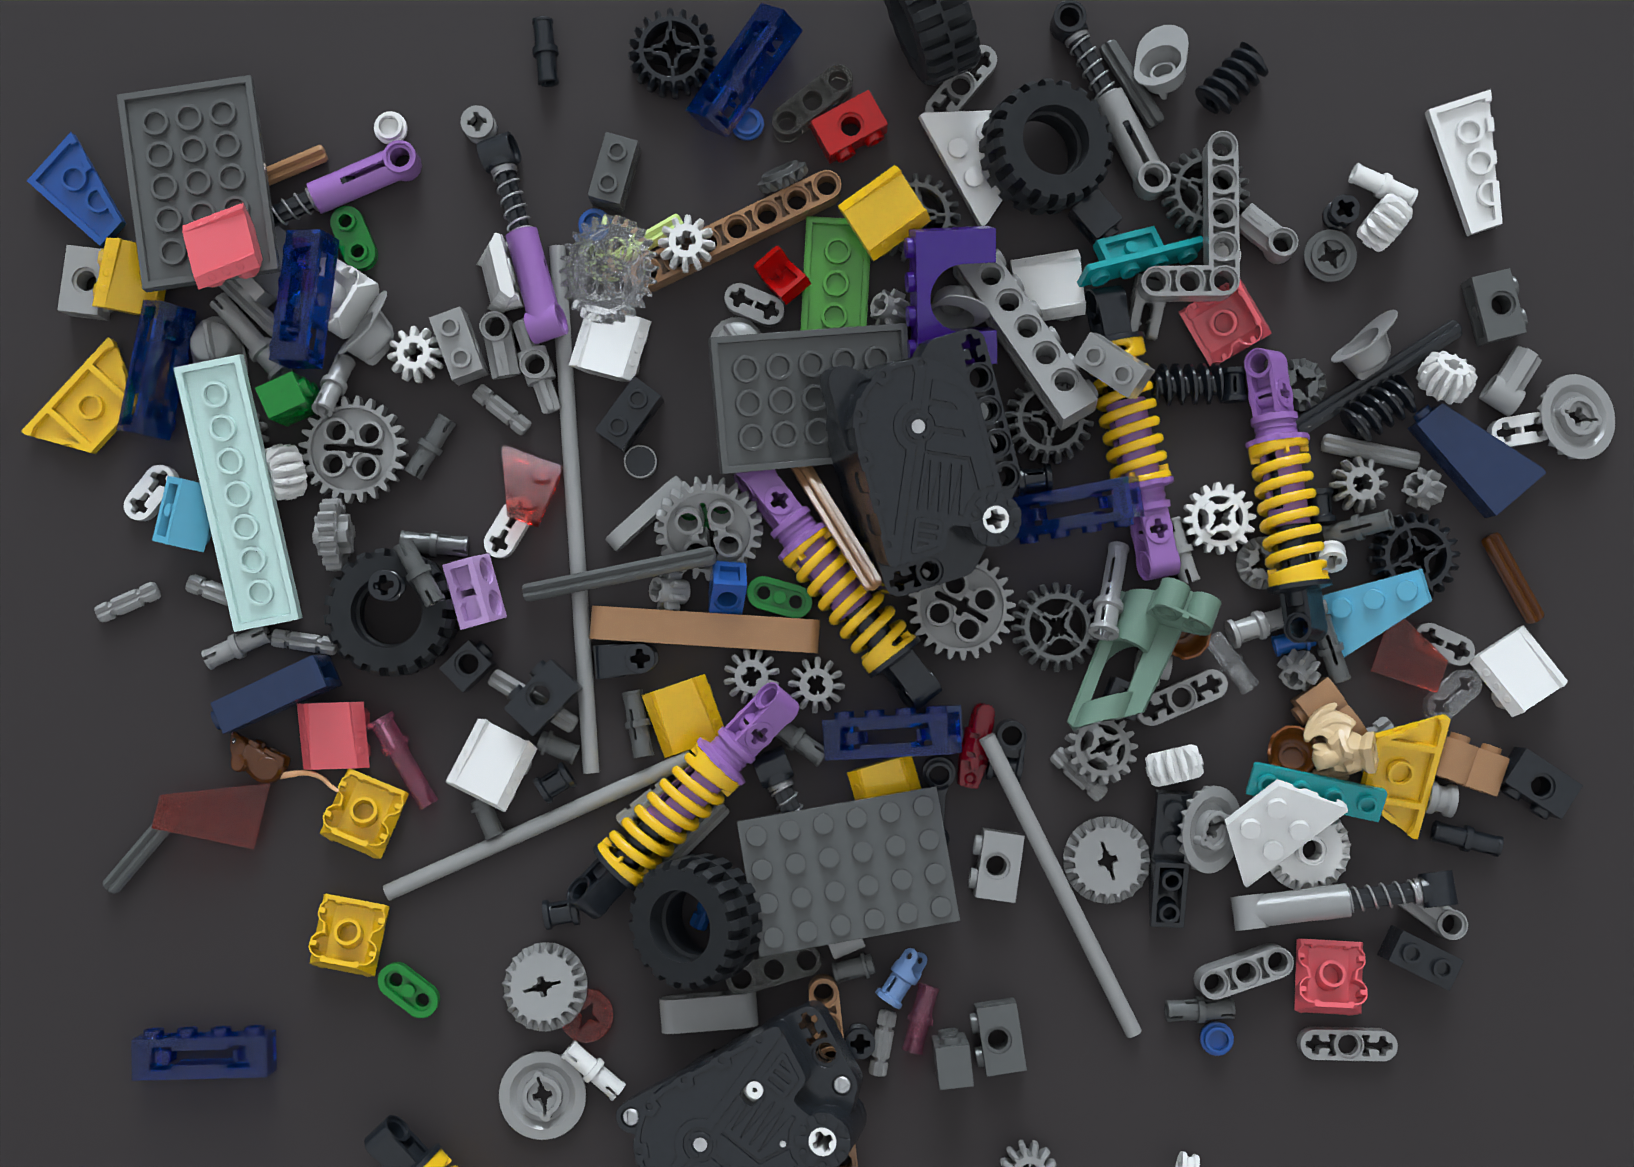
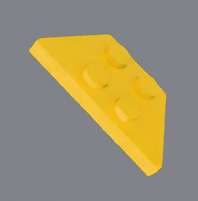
(87, 405)
(1408, 769)

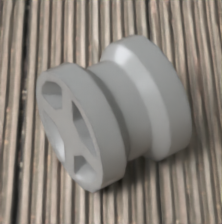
(481, 129)
(1443, 799)

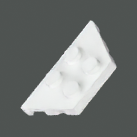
(957, 144)
(1276, 826)

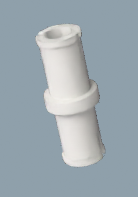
(1381, 184)
(593, 1070)

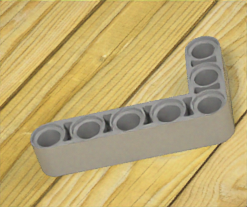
(1213, 233)

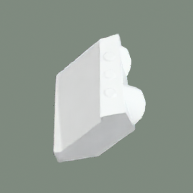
(500, 276)
(1053, 283)
(350, 298)
(611, 349)
(1517, 672)
(492, 764)

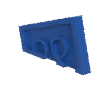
(77, 191)

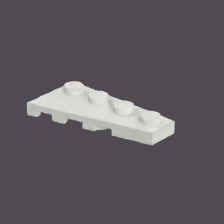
(1467, 154)

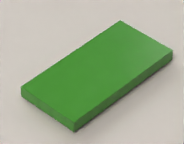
(837, 273)

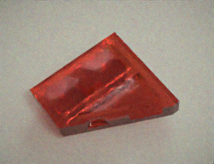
(528, 485)
(1410, 657)

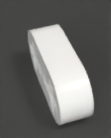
(1518, 422)
(144, 489)
(497, 530)

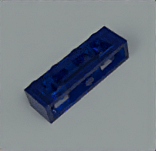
(744, 69)
(303, 299)
(152, 370)
(1125, 502)
(841, 737)
(148, 1053)

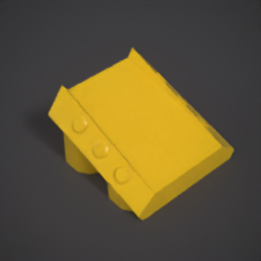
(884, 212)
(120, 279)
(683, 714)
(884, 778)
(363, 813)
(348, 935)

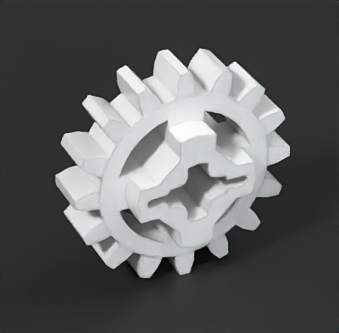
(1229, 528)

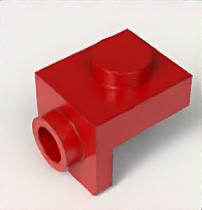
(781, 275)

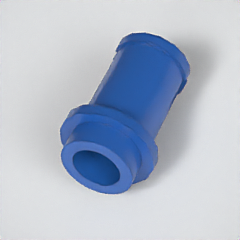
(1283, 645)

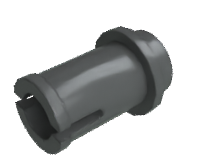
(557, 747)
(487, 819)
(854, 968)

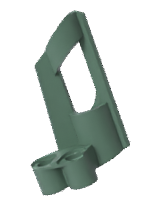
(1154, 625)

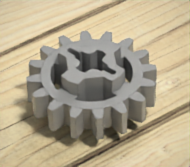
(333, 534)
(1107, 761)

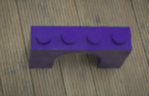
(929, 256)

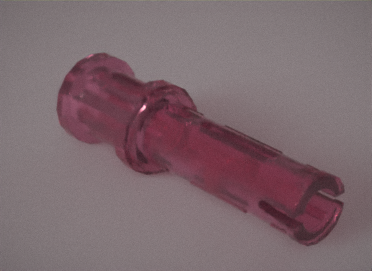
(395, 746)

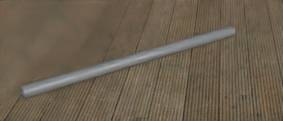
(534, 827)
(1060, 885)

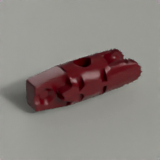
(973, 759)

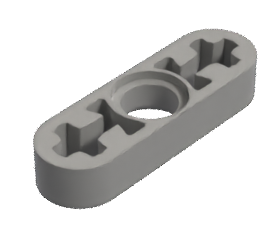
(982, 74)
(641, 517)
(1207, 696)
(1372, 1035)

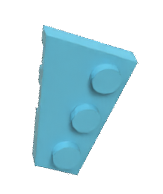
(1374, 607)

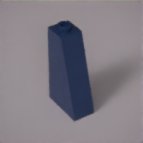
(1474, 460)
(275, 693)

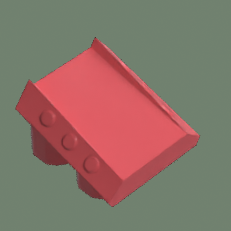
(222, 247)
(1225, 325)
(334, 735)
(1329, 977)

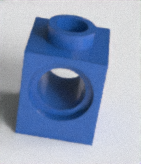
(727, 587)

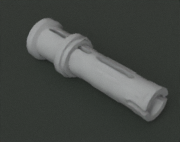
(248, 334)
(1108, 603)
(1255, 626)

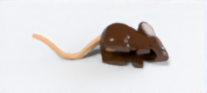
(263, 763)

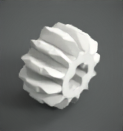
(1384, 222)
(677, 236)
(408, 347)
(1446, 377)
(286, 471)
(1174, 765)

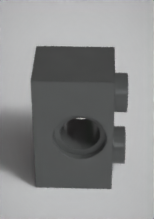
(614, 172)
(1486, 324)
(1008, 1055)
(952, 1059)

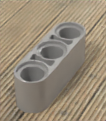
(1259, 973)
(707, 1012)

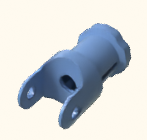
(904, 974)

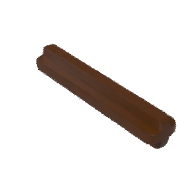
(1513, 578)

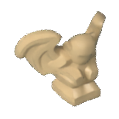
(1344, 749)

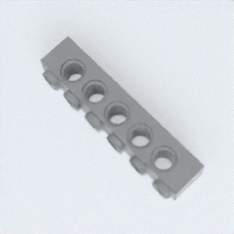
(1063, 406)

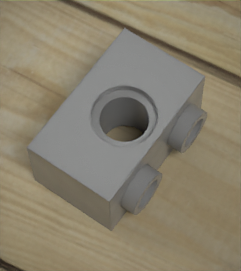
(78, 268)
(459, 346)
(1113, 365)
(1003, 884)

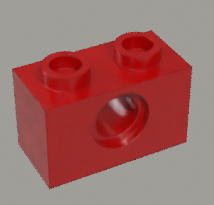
(858, 111)

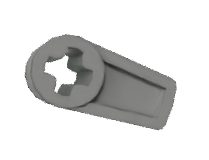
(1136, 308)

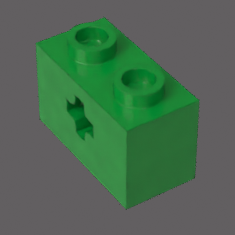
(288, 398)

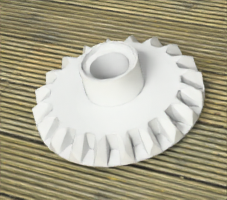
(1323, 866)

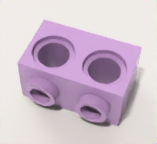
(474, 591)

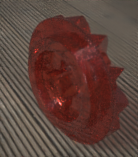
(592, 1029)

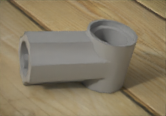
(1263, 230)
(500, 349)
(1506, 388)
(1433, 919)

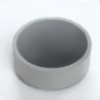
(640, 462)

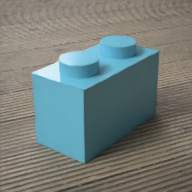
(182, 516)

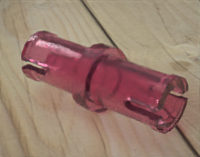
(920, 1018)

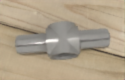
(542, 381)

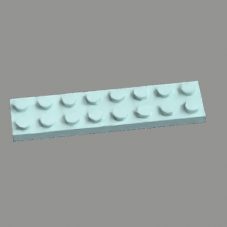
(238, 492)

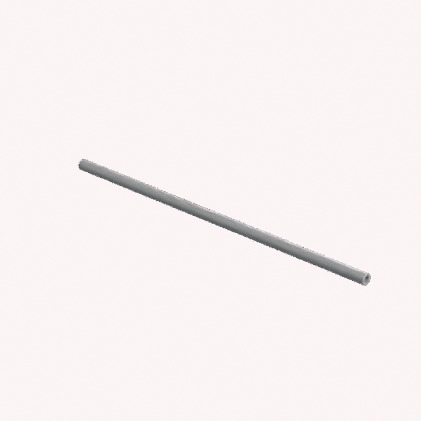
(575, 524)

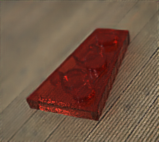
(214, 814)

